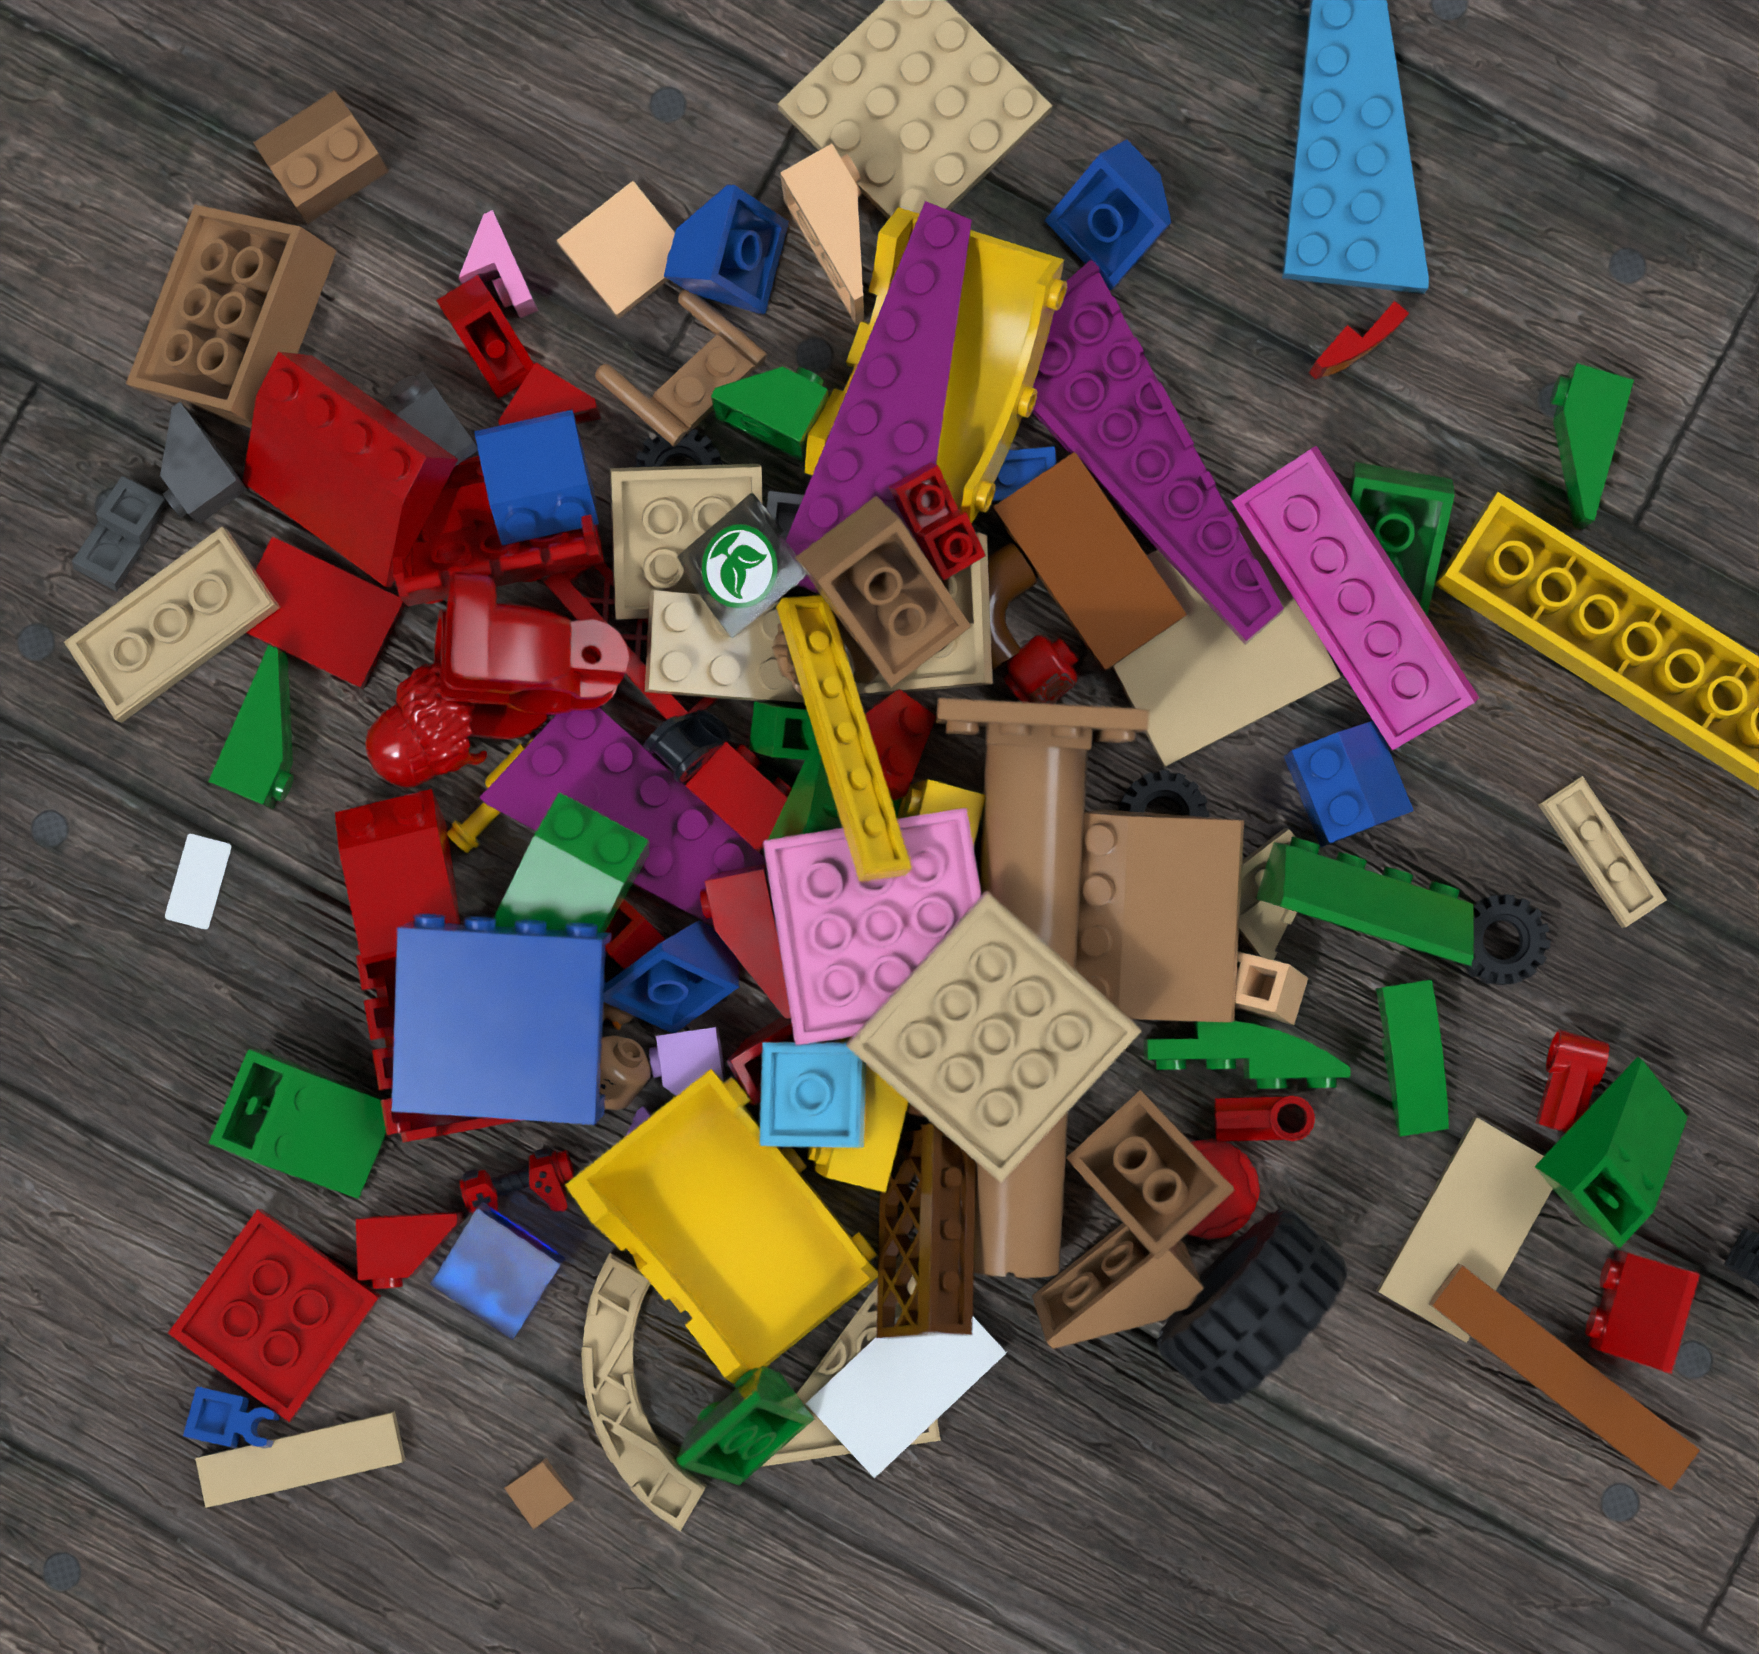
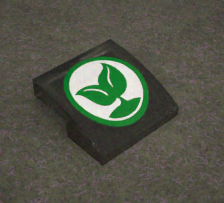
(742, 565)

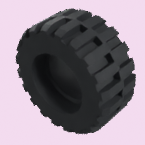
(1254, 1307)

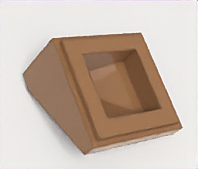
(539, 1493)

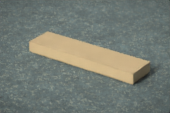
(300, 1459)

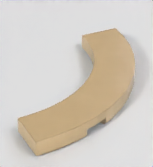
(615, 1399)

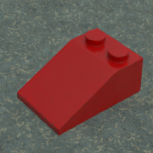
(394, 868)

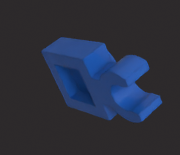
(222, 1418)

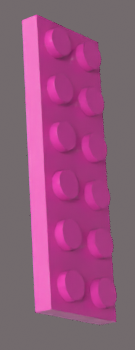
(1355, 598)

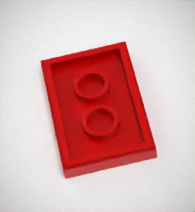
(325, 613)

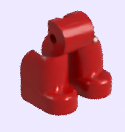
(521, 660)

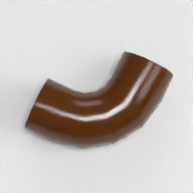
(1008, 578)

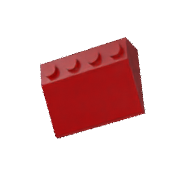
(342, 464)

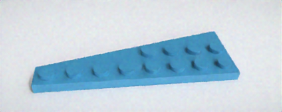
(1352, 168)

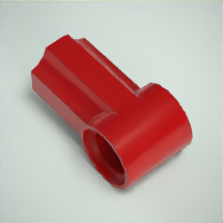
(1574, 1069)
(1257, 1118)

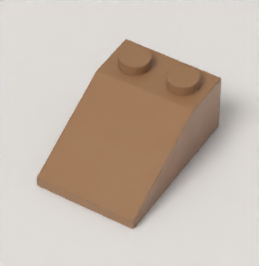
(883, 590)
(1150, 1174)
(1115, 1290)

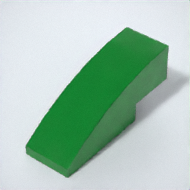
(1414, 1057)

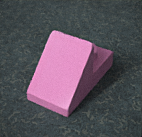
(492, 258)

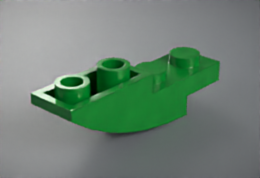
(1266, 1054)

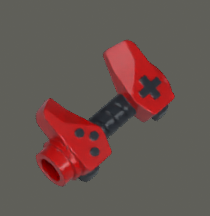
(544, 1175)

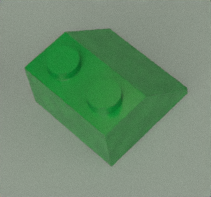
(774, 407)

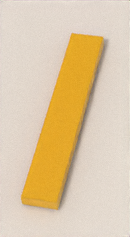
(844, 738)

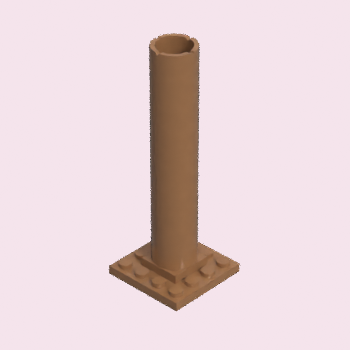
(1034, 871)

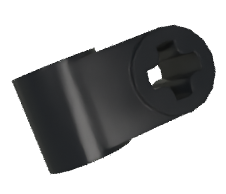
(688, 742)

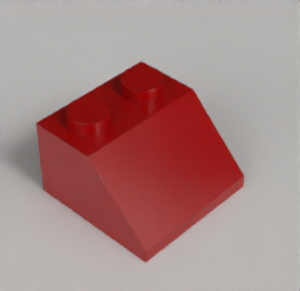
(1641, 1310)

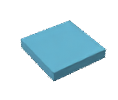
(812, 1096)

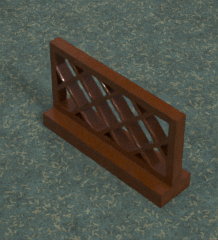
(943, 1247)

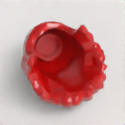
(421, 732)

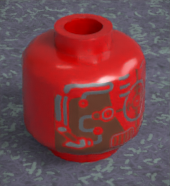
(1042, 671)

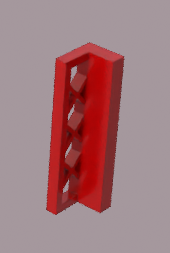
(582, 609)

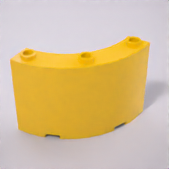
(994, 360)
(725, 1226)

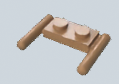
(687, 395)

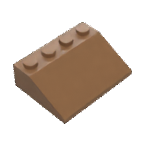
(227, 309)
(1161, 913)

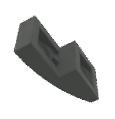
(120, 534)

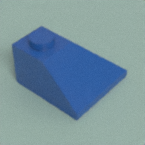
(1113, 212)
(729, 250)
(676, 979)

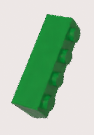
(1369, 902)

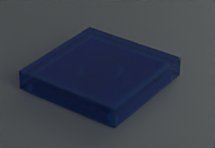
(497, 1270)

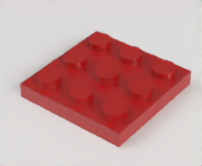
(274, 1314)

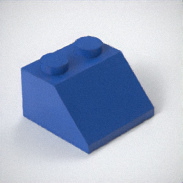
(536, 477)
(1348, 783)

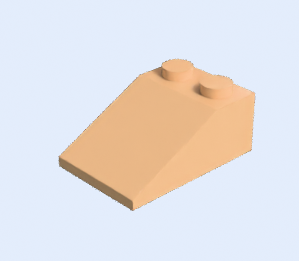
(824, 204)

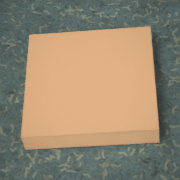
(621, 249)

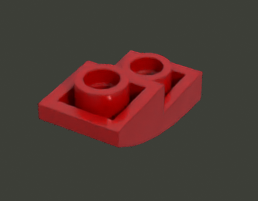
(936, 521)

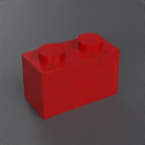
(741, 793)

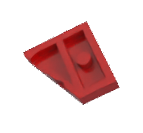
(899, 736)

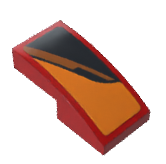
(1351, 347)

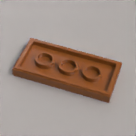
(1089, 561)

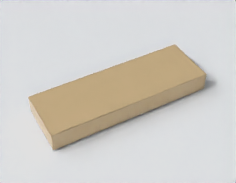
(1602, 852)

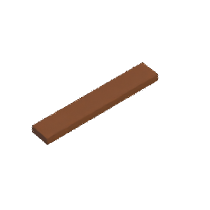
(1564, 1376)

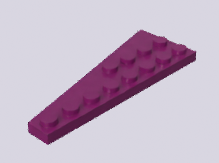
(899, 387)
(1122, 425)
(614, 775)

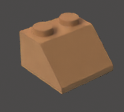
(321, 156)

